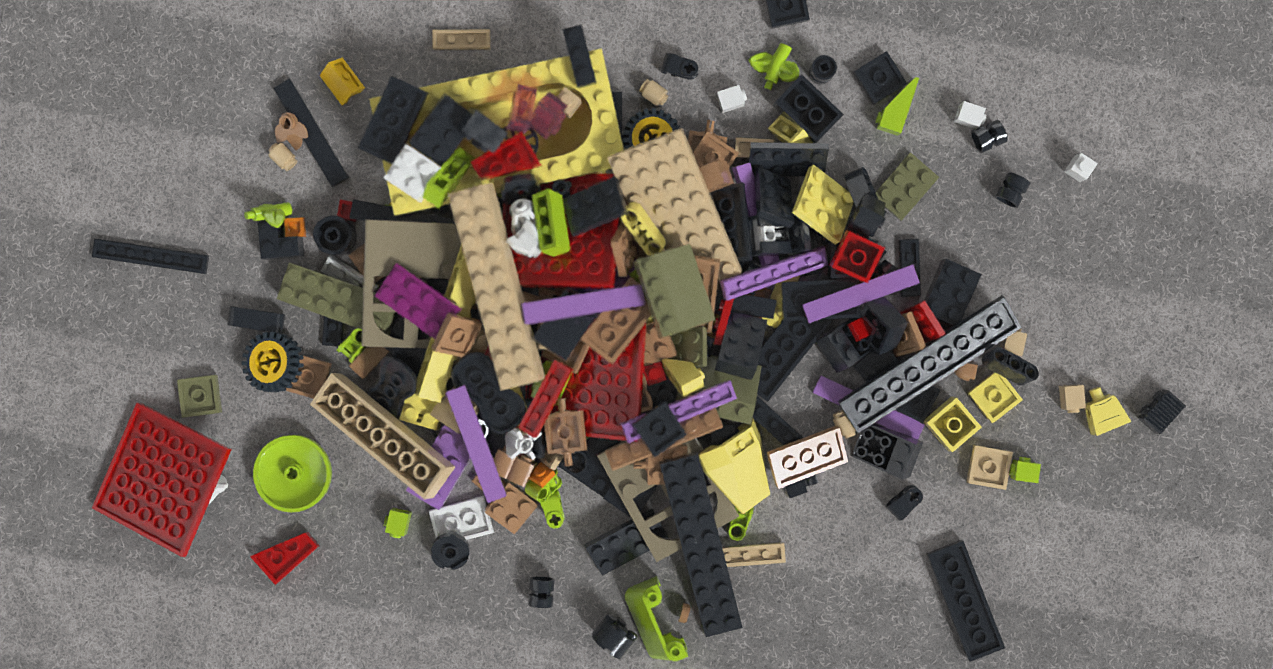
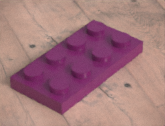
(416, 300)

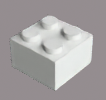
(411, 172)

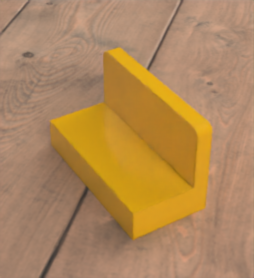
(341, 80)

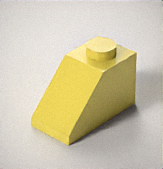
(788, 131)
(684, 376)

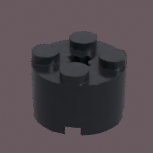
(335, 246)
(614, 636)

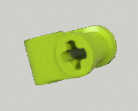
(351, 346)
(542, 494)
(552, 506)
(741, 521)

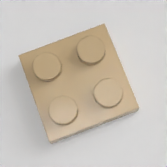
(989, 467)

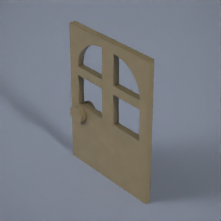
(422, 249)
(631, 482)

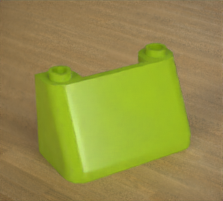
(640, 600)

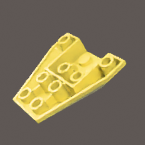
(738, 467)

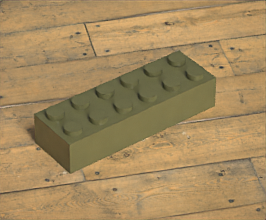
(329, 297)

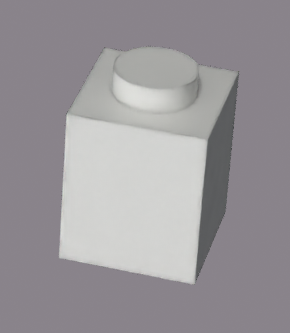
(731, 98)
(970, 115)
(1080, 167)

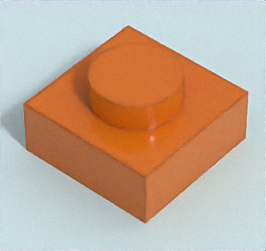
(295, 227)
(541, 474)

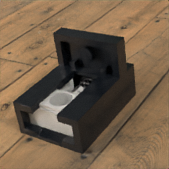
(776, 239)

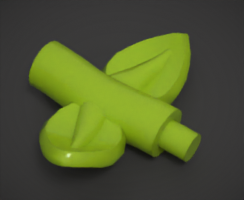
(775, 66)
(271, 213)

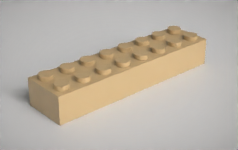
(382, 435)

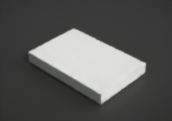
(463, 517)

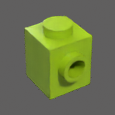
(1025, 470)
(397, 522)

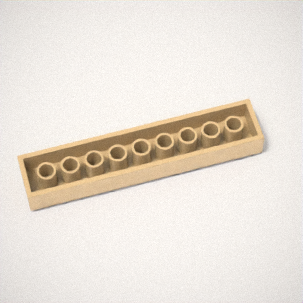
(496, 286)

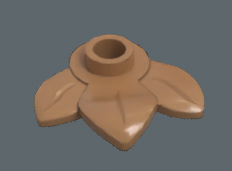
(290, 131)

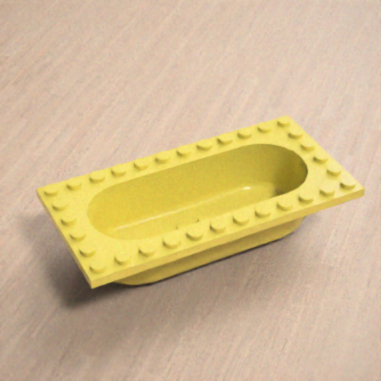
(575, 150)

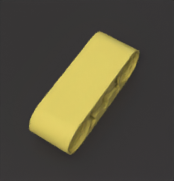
(638, 229)

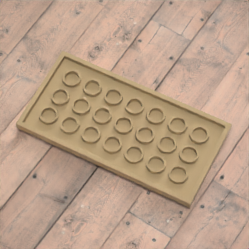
(674, 195)

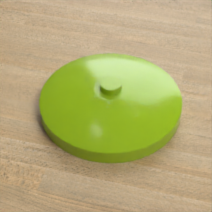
(292, 473)

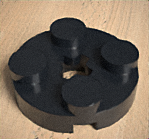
(518, 182)
(449, 560)

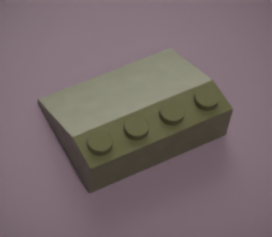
(674, 291)
(745, 390)

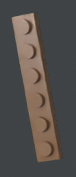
(635, 451)

